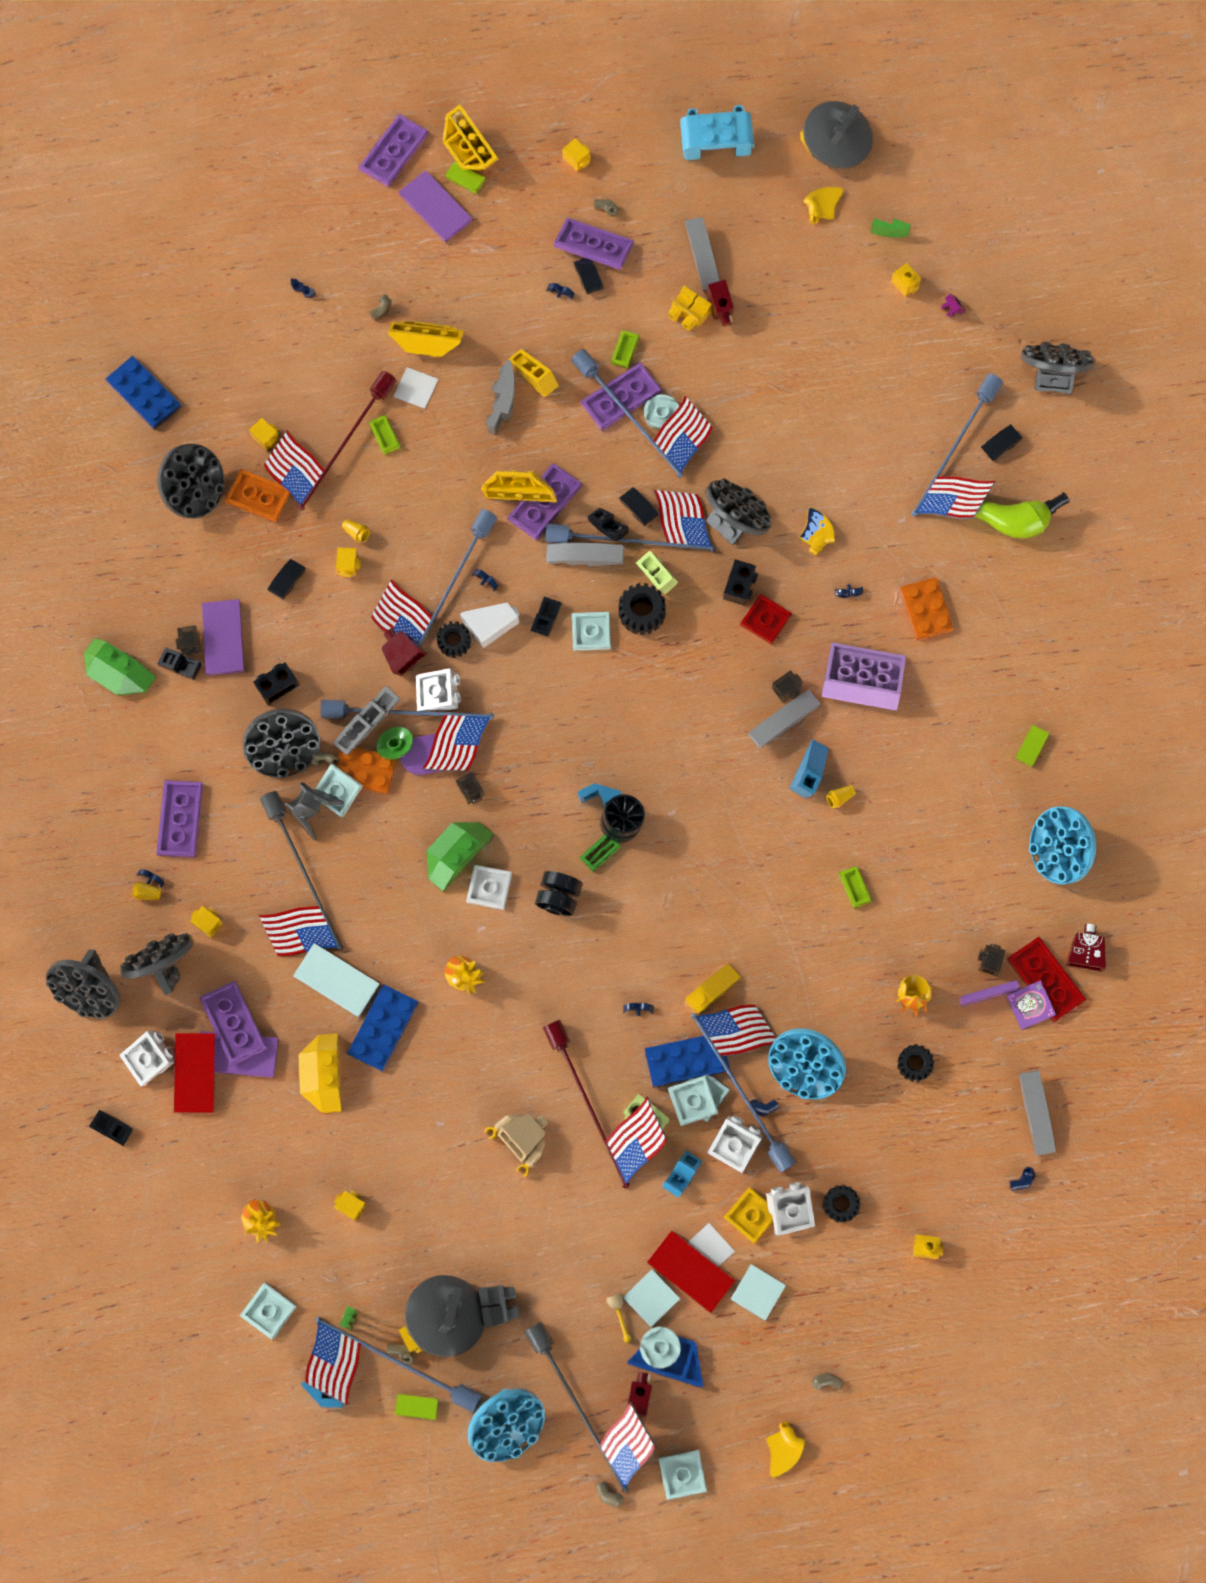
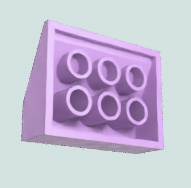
(864, 676)

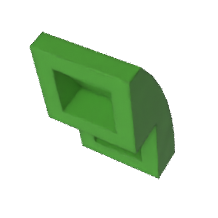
(895, 230)

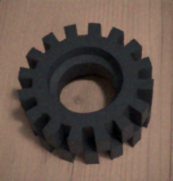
(457, 649)
(924, 1054)
(847, 1192)

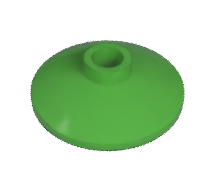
(394, 743)

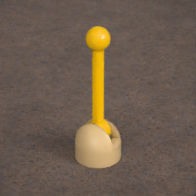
(616, 1302)

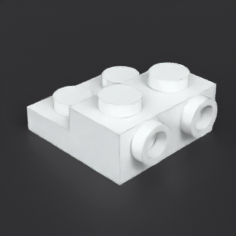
(437, 690)
(148, 1057)
(735, 1143)
(790, 1208)

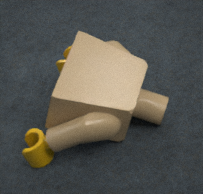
(522, 1136)

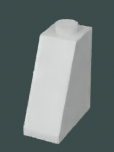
(490, 622)

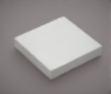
(489, 887)

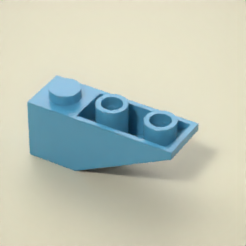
(810, 770)

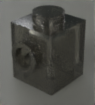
(188, 640)
(787, 686)
(470, 788)
(991, 959)

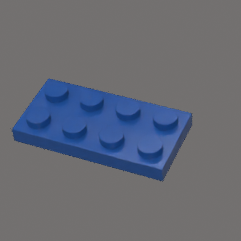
(143, 392)
(382, 1028)
(682, 1061)

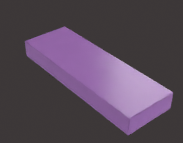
(989, 993)

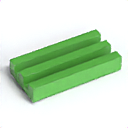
(588, 862)
(348, 1318)

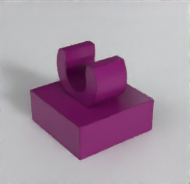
(954, 304)

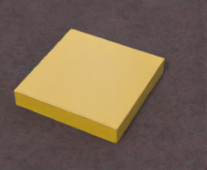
(750, 1215)

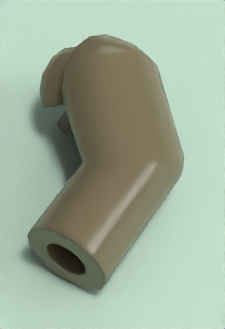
(606, 204)
(383, 309)
(325, 756)
(402, 1351)
(826, 1379)
(607, 1497)

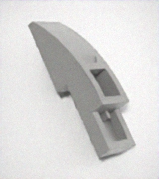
(504, 398)

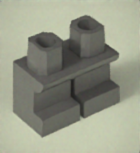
(497, 1296)

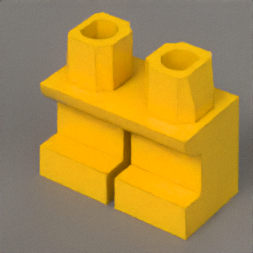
(691, 308)

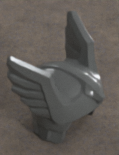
(309, 804)

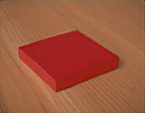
(766, 619)

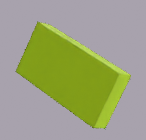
(465, 178)
(625, 349)
(384, 434)
(1032, 746)
(855, 887)
(416, 1406)

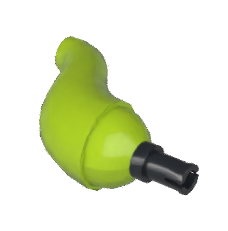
(1021, 519)

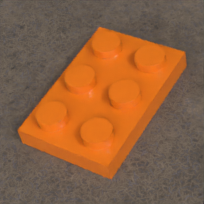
(258, 496)
(926, 608)
(368, 769)

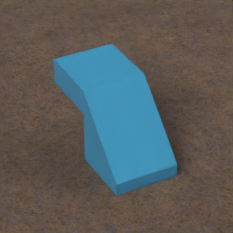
(605, 793)
(682, 1174)
(319, 1398)

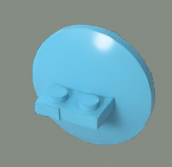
(1063, 844)
(807, 1063)
(505, 1424)

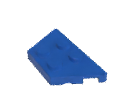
(684, 1369)

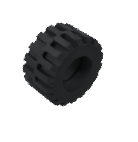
(642, 594)

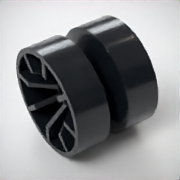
(622, 818)
(558, 893)

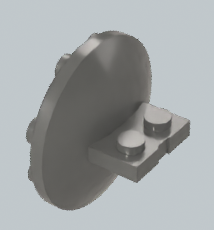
(838, 134)
(1057, 369)
(191, 481)
(735, 511)
(280, 742)
(159, 960)
(84, 986)
(444, 1316)

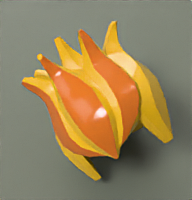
(463, 974)
(914, 993)
(259, 1219)

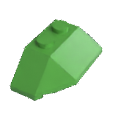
(116, 669)
(454, 851)

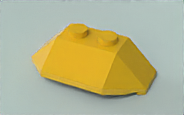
(466, 141)
(425, 337)
(518, 486)
(321, 1073)

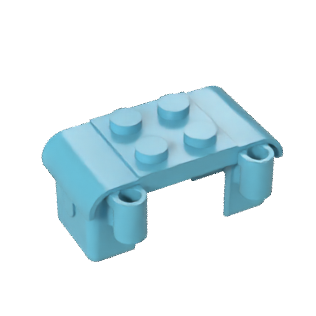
(717, 132)

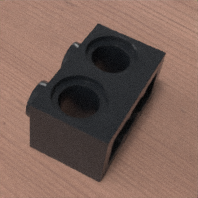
(736, 581)
(279, 687)

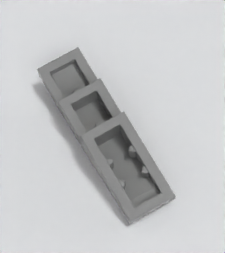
(702, 252)
(585, 553)
(784, 719)
(367, 720)
(1037, 1112)

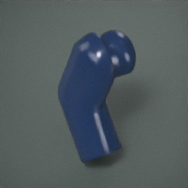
(764, 1109)
(1025, 1180)

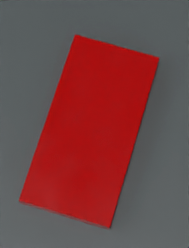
(1036, 964)
(194, 1072)
(691, 1271)

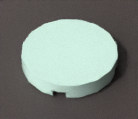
(659, 410)
(660, 1347)

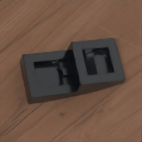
(588, 275)
(1001, 442)
(639, 506)
(606, 524)
(286, 578)
(546, 616)
(179, 664)
(111, 1127)

